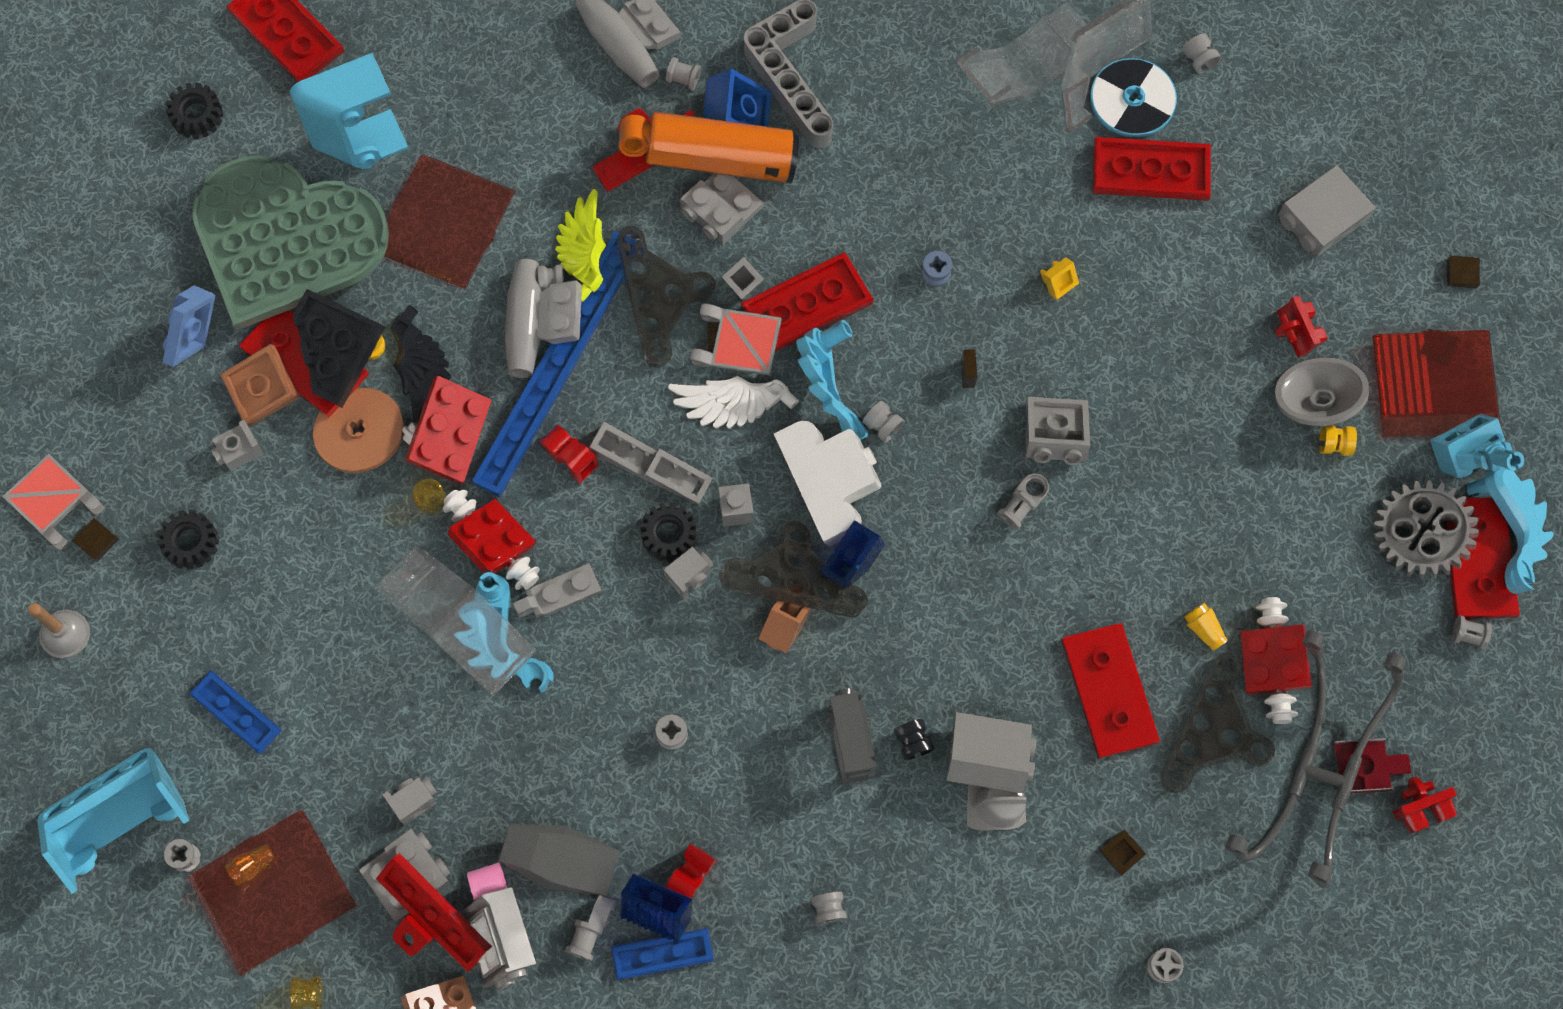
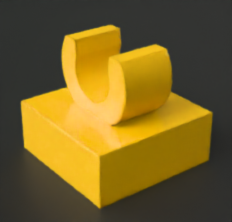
(1060, 278)

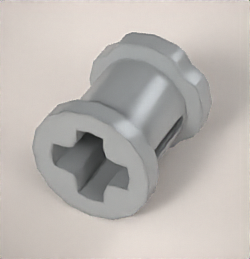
(683, 73)
(1482, 631)
(173, 858)

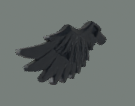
(417, 360)

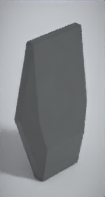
(559, 858)

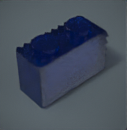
(655, 907)

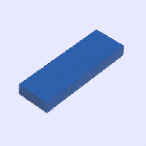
(235, 712)
(662, 954)

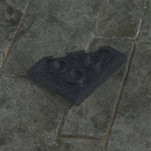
(334, 345)

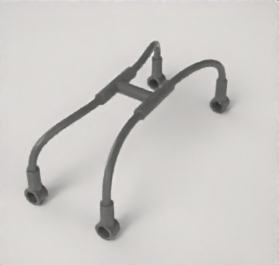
(1318, 871)

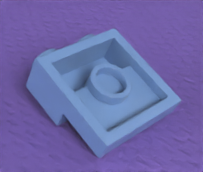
(188, 325)

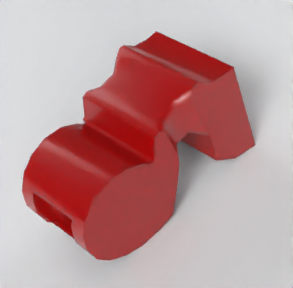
(565, 449)
(690, 876)

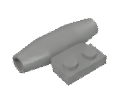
(629, 34)
(537, 316)

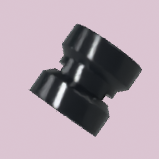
(913, 735)

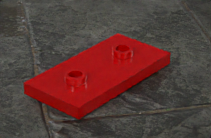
(288, 34)
(1152, 168)
(812, 299)
(285, 336)
(1480, 582)
(1110, 690)

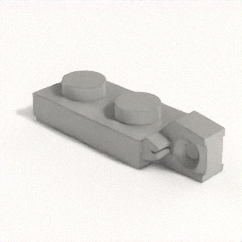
(559, 593)

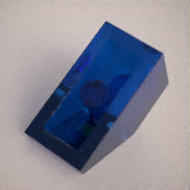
(853, 555)

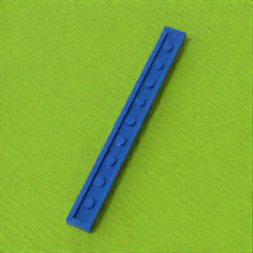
(549, 380)

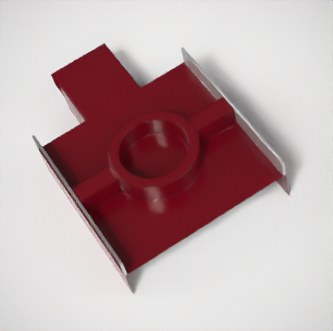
(1375, 765)

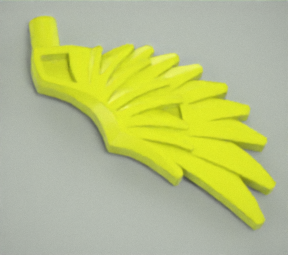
(582, 244)

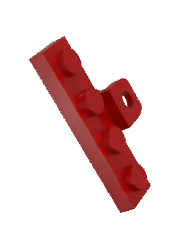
(621, 168)
(430, 916)

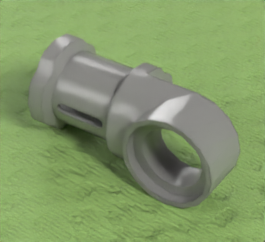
(1024, 501)
(587, 932)

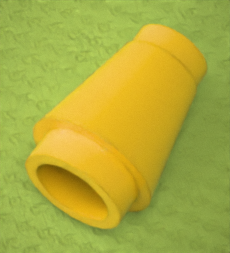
(1206, 626)

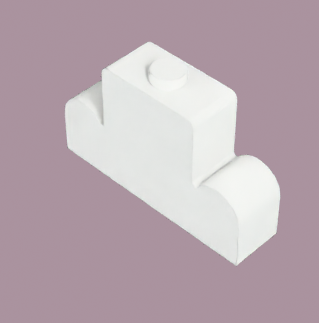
(829, 475)

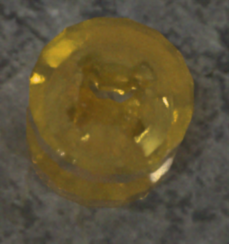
(425, 491)
(306, 992)

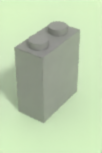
(1326, 211)
(991, 753)

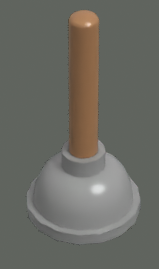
(62, 632)

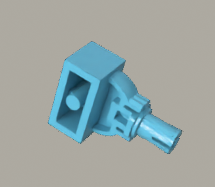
(1473, 446)

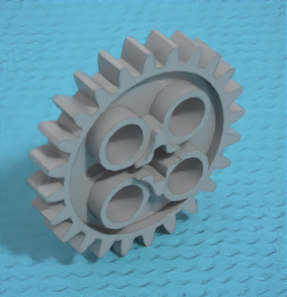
(1449, 543)

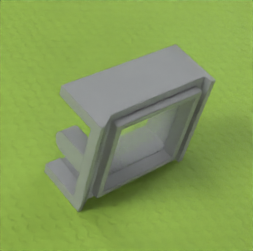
(501, 925)

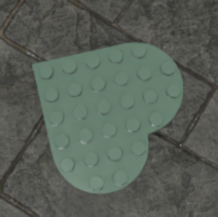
(279, 236)

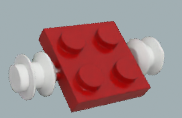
(491, 538)
(1275, 660)

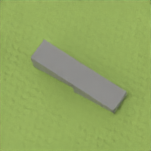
(648, 463)

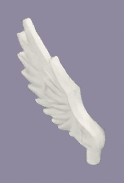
(731, 400)

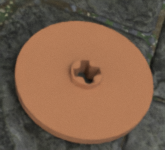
(360, 451)

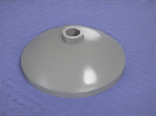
(1322, 391)

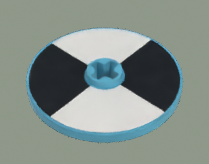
(1146, 114)

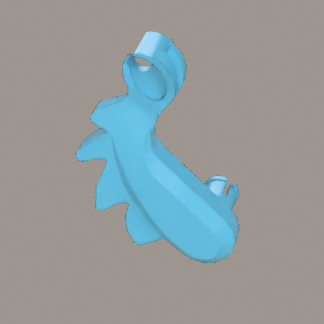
(819, 368)
(1525, 518)
(498, 594)

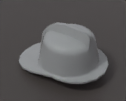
(995, 809)

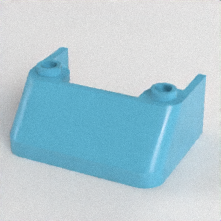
(333, 110)
(104, 811)

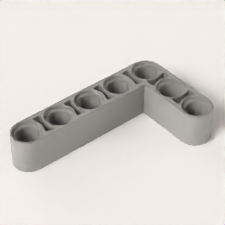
(785, 74)

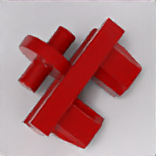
(1298, 328)
(1412, 813)

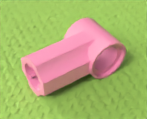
(486, 880)

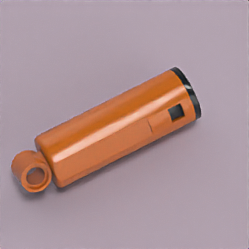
(711, 146)

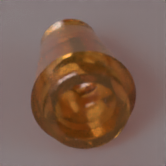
(249, 864)

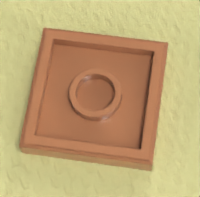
(259, 385)

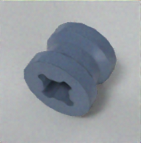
(934, 275)

